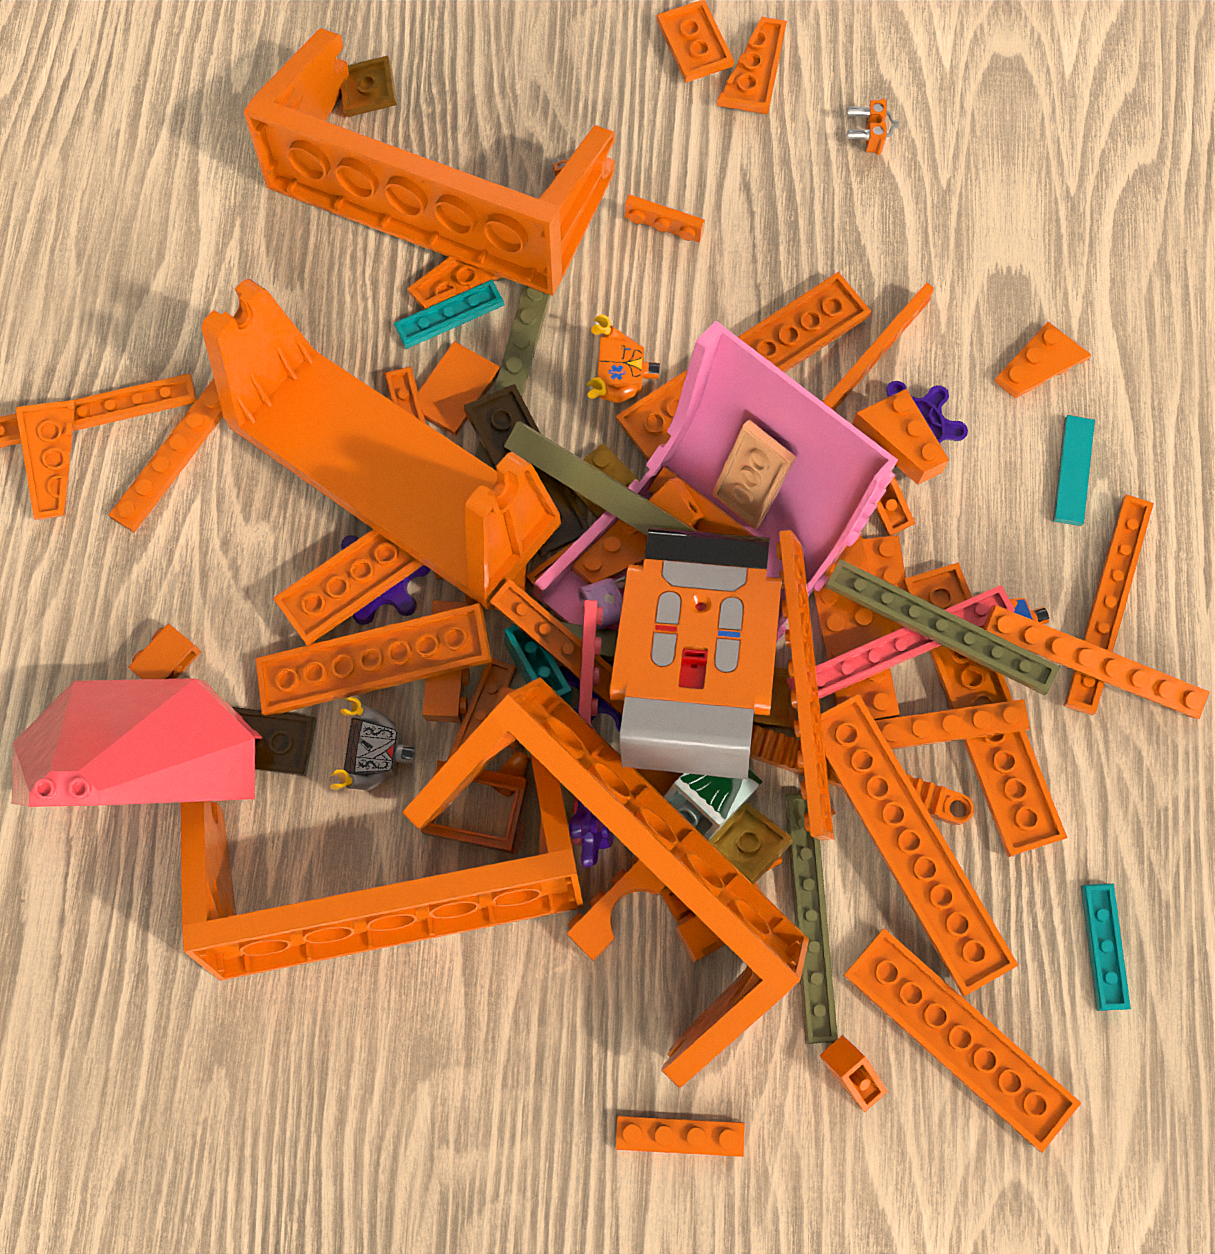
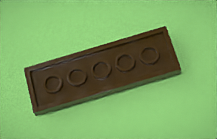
(493, 422)

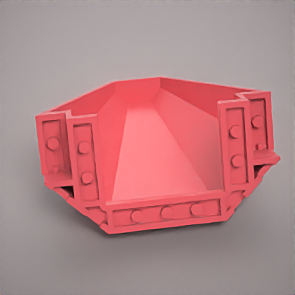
(134, 746)

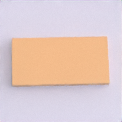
(753, 474)

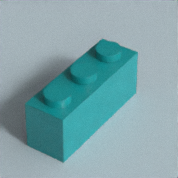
(535, 662)

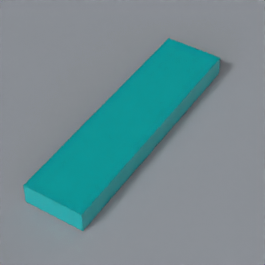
(449, 314)
(1074, 470)
(1105, 947)

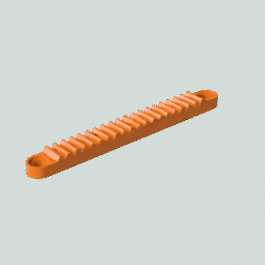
(782, 753)

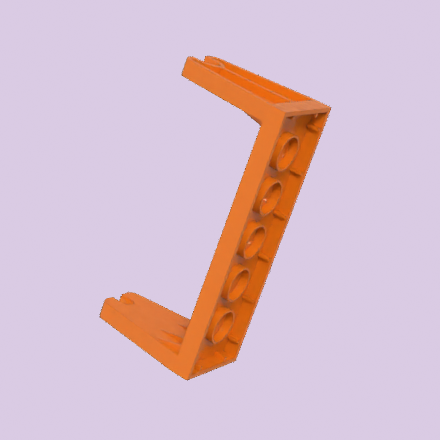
(412, 195)
(372, 454)
(660, 839)
(366, 918)

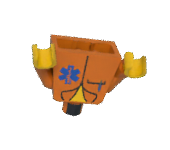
(619, 365)

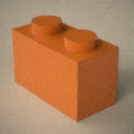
(165, 656)

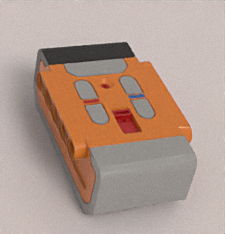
(695, 652)

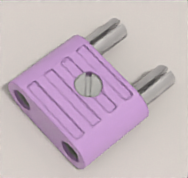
(608, 597)

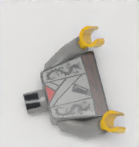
(371, 749)

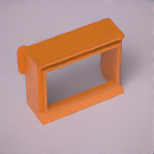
(515, 829)

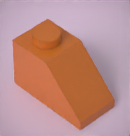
(853, 1072)

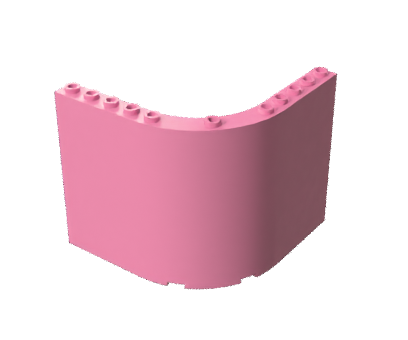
(822, 499)

